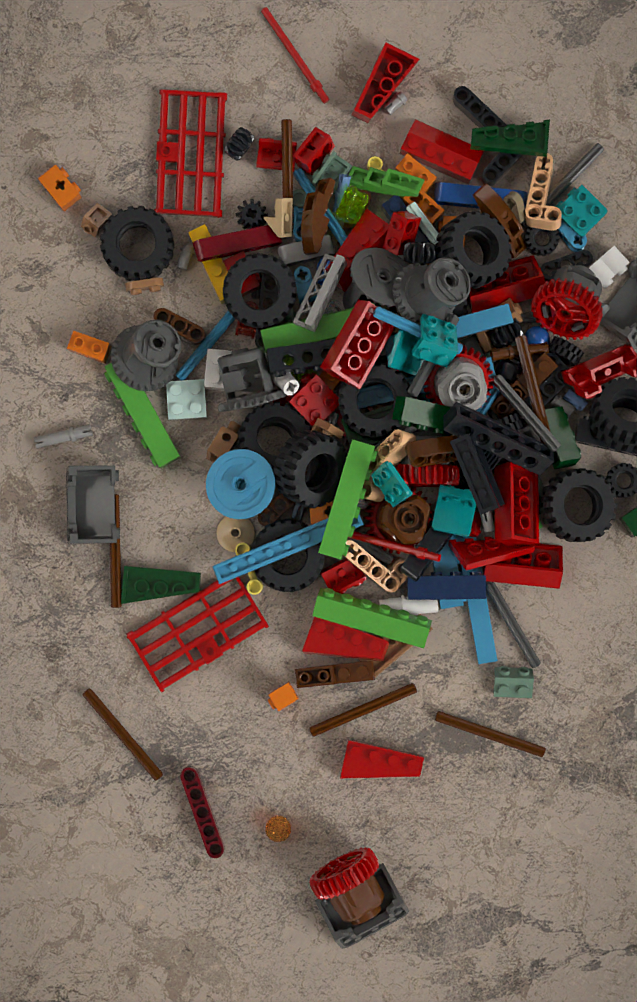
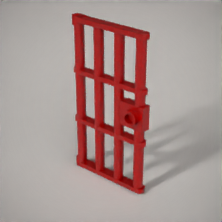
(175, 153)
(205, 643)

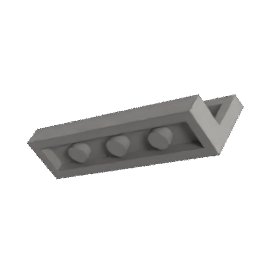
(323, 294)

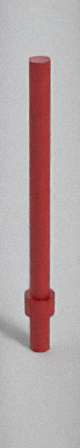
(315, 85)
(420, 552)

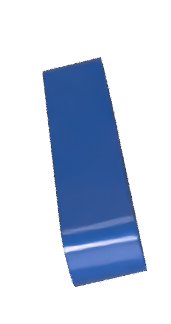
(462, 195)

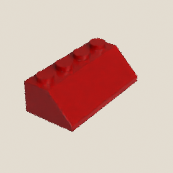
(441, 151)
(517, 283)
(357, 345)
(519, 517)
(537, 569)

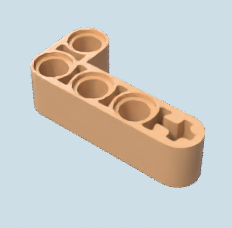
(541, 190)
(390, 450)
(383, 573)

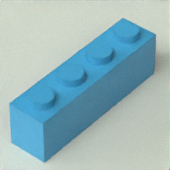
(446, 565)

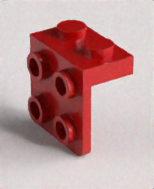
(313, 398)

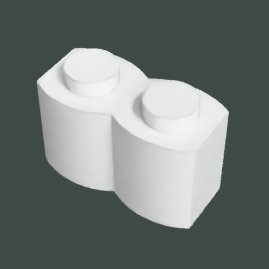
(609, 265)

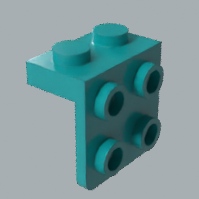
(581, 210)
(437, 341)
(401, 355)
(391, 484)
(454, 511)

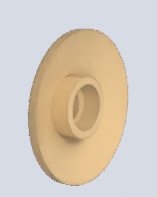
(225, 529)

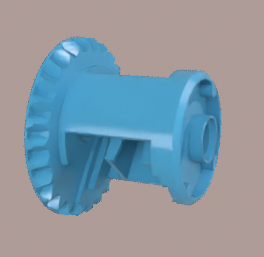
(240, 484)

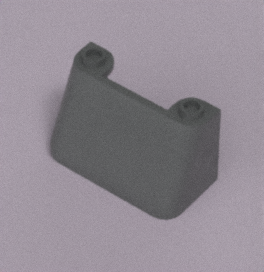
(621, 312)
(91, 504)
(392, 909)

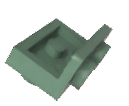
(332, 168)
(513, 682)

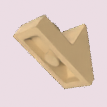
(282, 221)

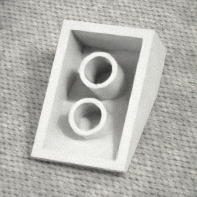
(213, 377)

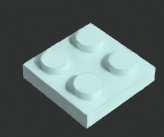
(186, 399)

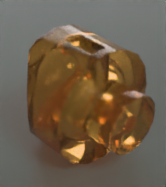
(278, 828)

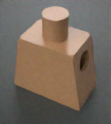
(219, 446)

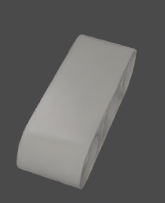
(293, 253)

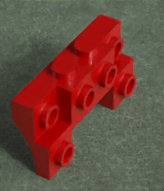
(589, 375)

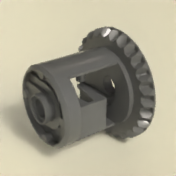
(366, 281)
(430, 289)
(146, 355)
(234, 380)

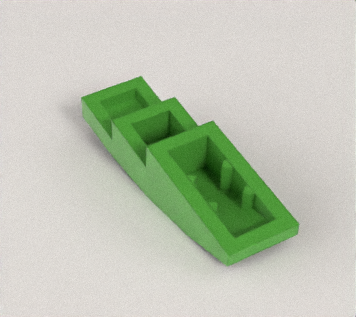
(387, 182)

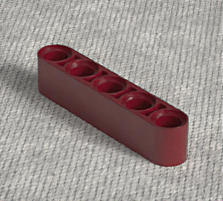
(235, 242)
(203, 801)

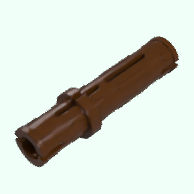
(511, 352)

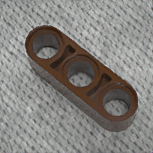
(189, 327)
(431, 451)

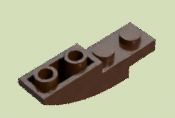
(494, 205)
(314, 222)
(543, 368)
(335, 674)

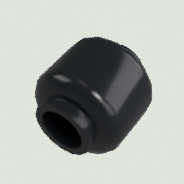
(509, 369)

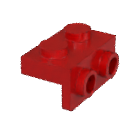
(271, 154)
(342, 576)

